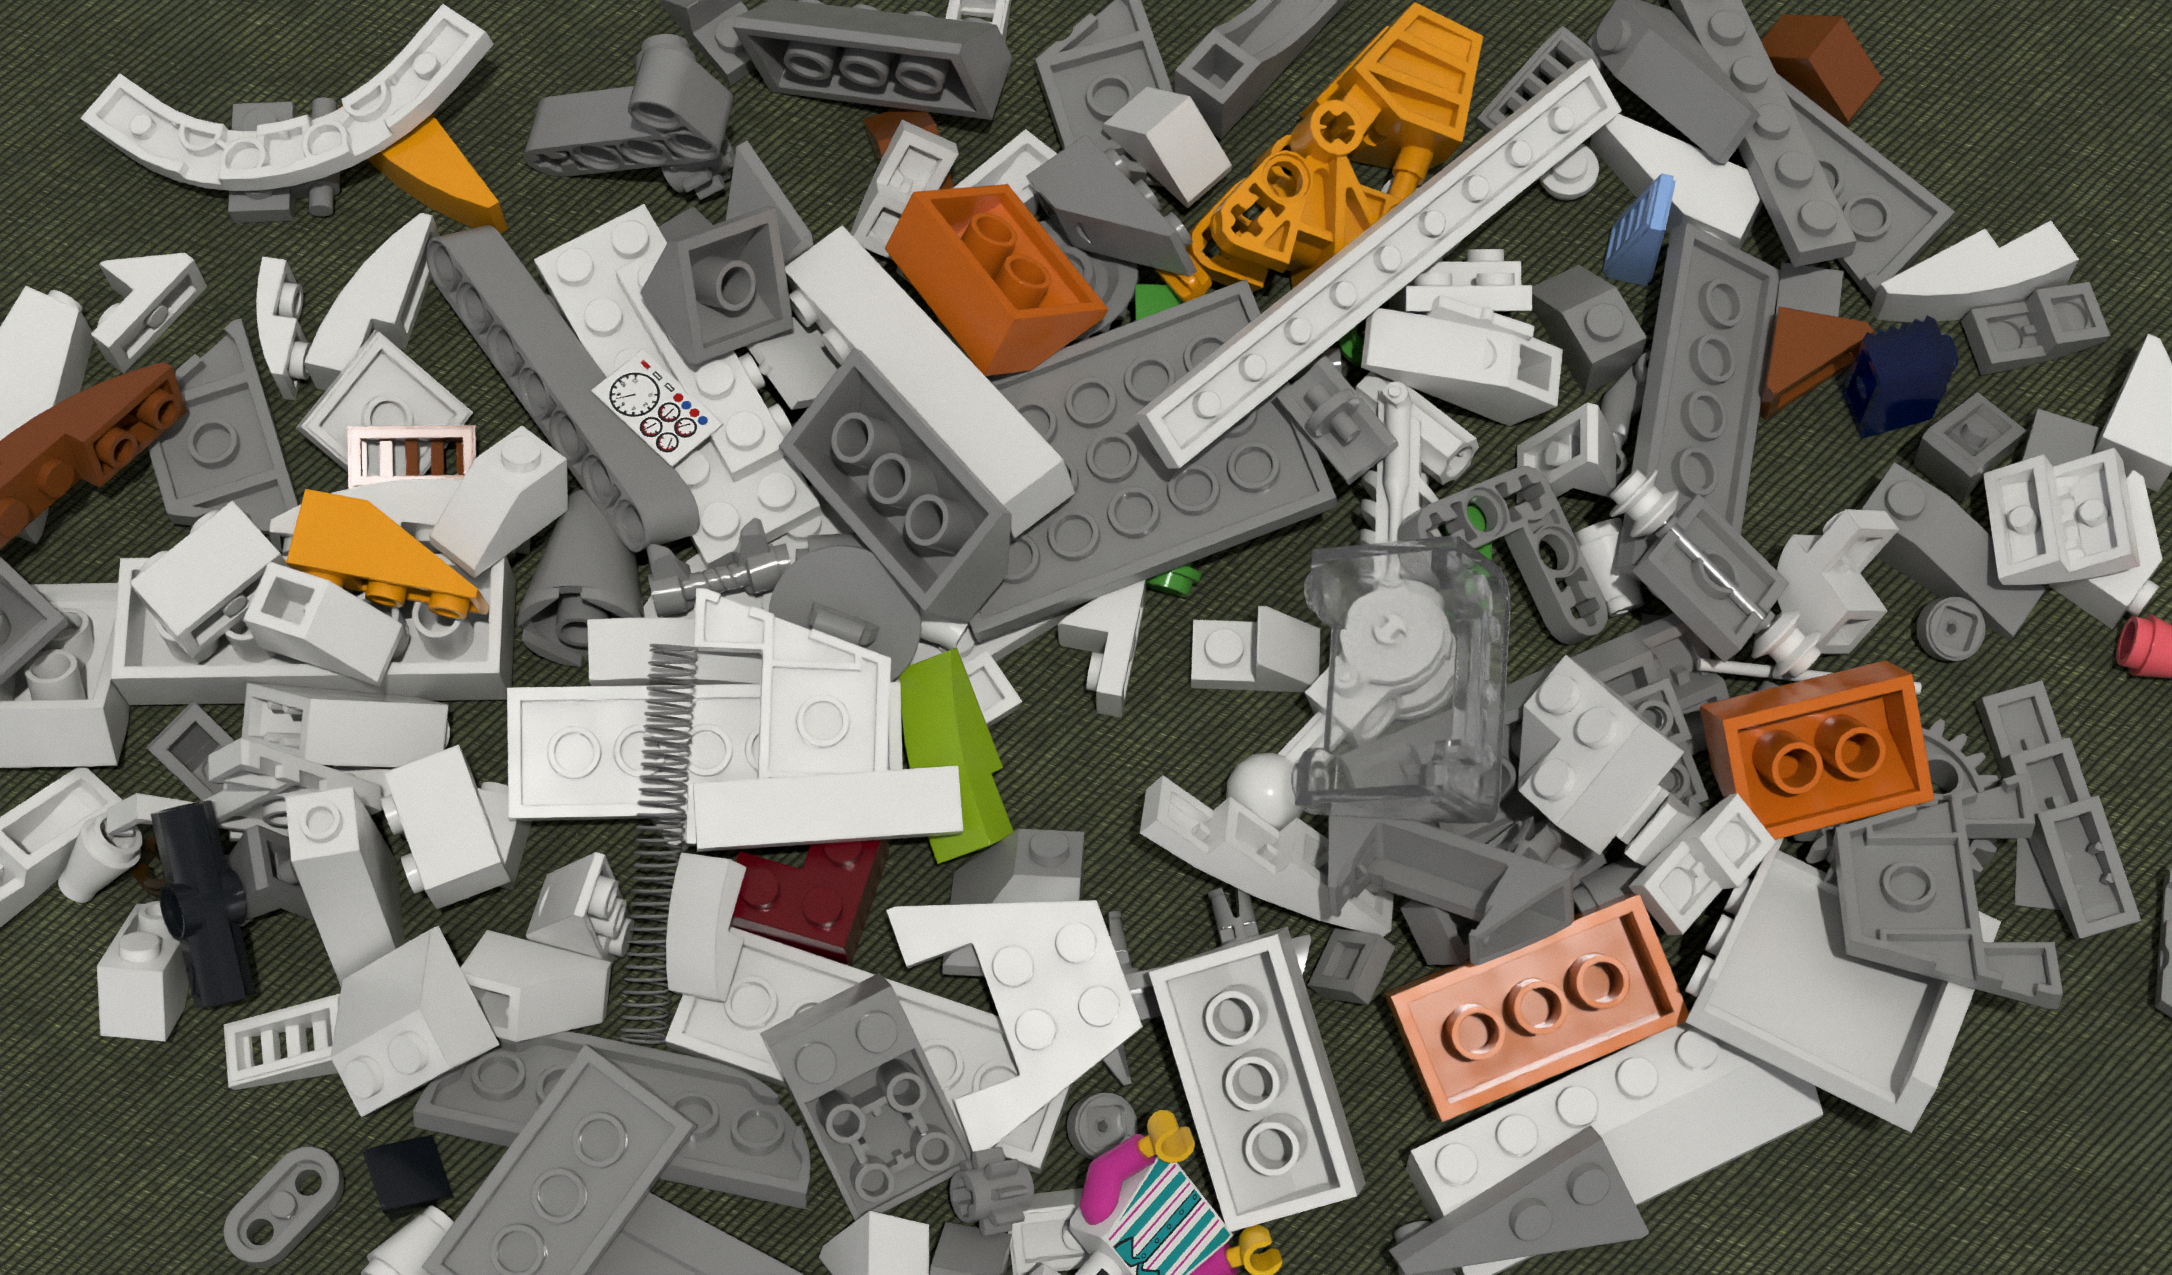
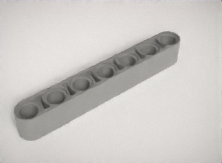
(554, 383)

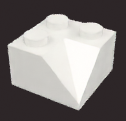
(1588, 755)

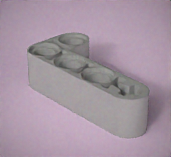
(665, 119)

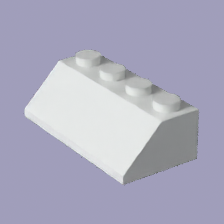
(1258, 1080)

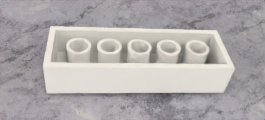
(432, 661)

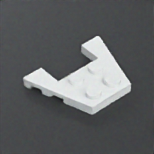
(819, 694)
(253, 790)
(1052, 989)

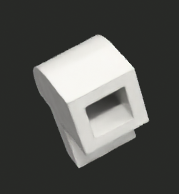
(1828, 578)

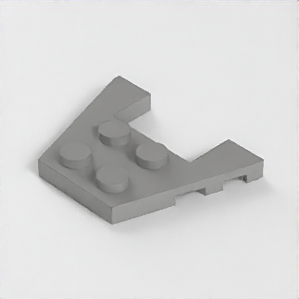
(1914, 895)

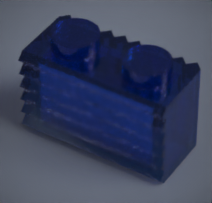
(1899, 376)

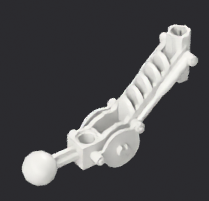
(1399, 486)

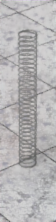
(660, 649)

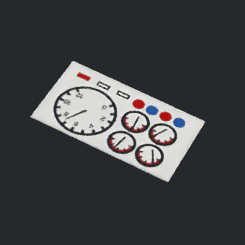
(657, 407)

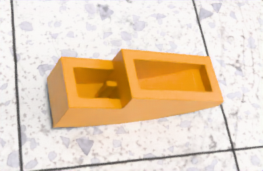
(439, 176)

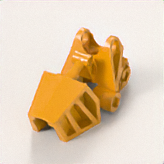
(1390, 108)

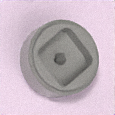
(1950, 628)
(1100, 1123)

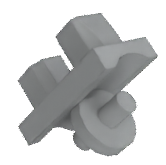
(1337, 420)

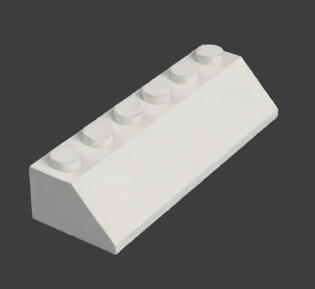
(1659, 1105)

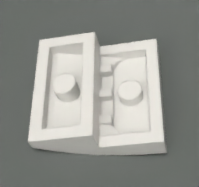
(2061, 519)

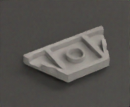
(1098, 73)
(224, 441)

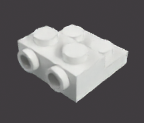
(1480, 281)

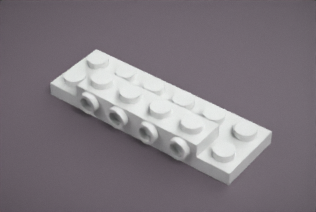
(740, 466)

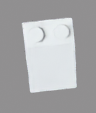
(62, 700)

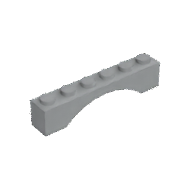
(1247, 56)

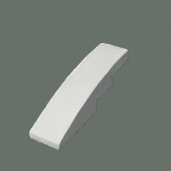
(1255, 857)

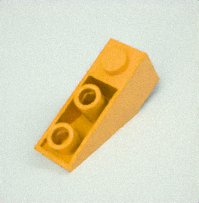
(370, 553)

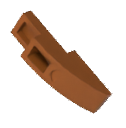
(83, 439)

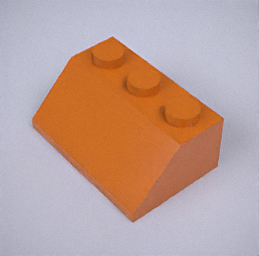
(993, 276)
(1821, 748)

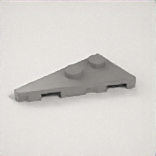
(1549, 1206)

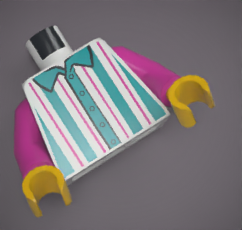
(1152, 1220)

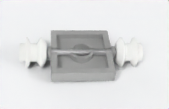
(1712, 577)

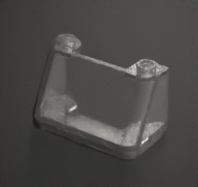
(1409, 683)

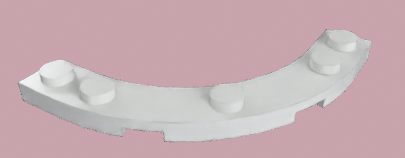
(299, 147)

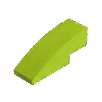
(948, 729)

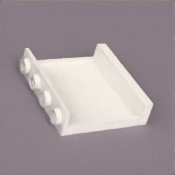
(1813, 1010)

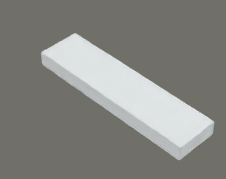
(827, 808)

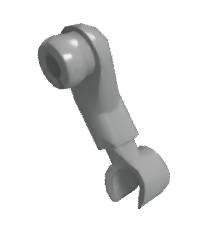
(1622, 404)

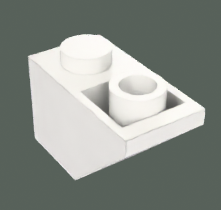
(321, 624)
(142, 978)
(535, 987)

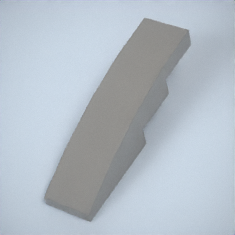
(2070, 826)

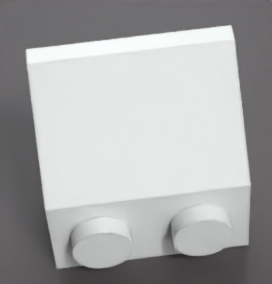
(406, 1023)

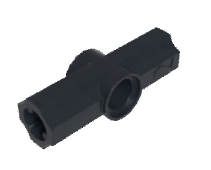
(203, 904)

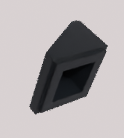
(408, 1176)

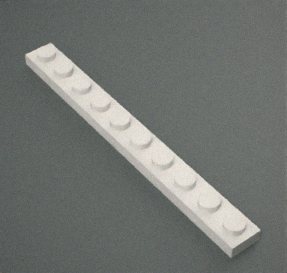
(1376, 265)

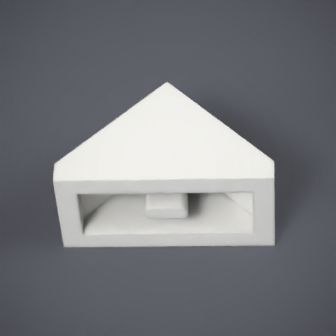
(1170, 142)
(879, 1247)

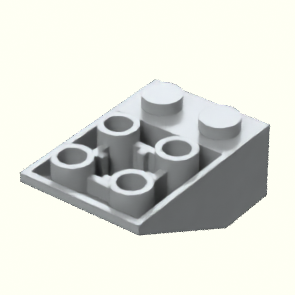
(868, 1097)

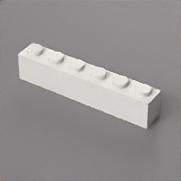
(867, 310)

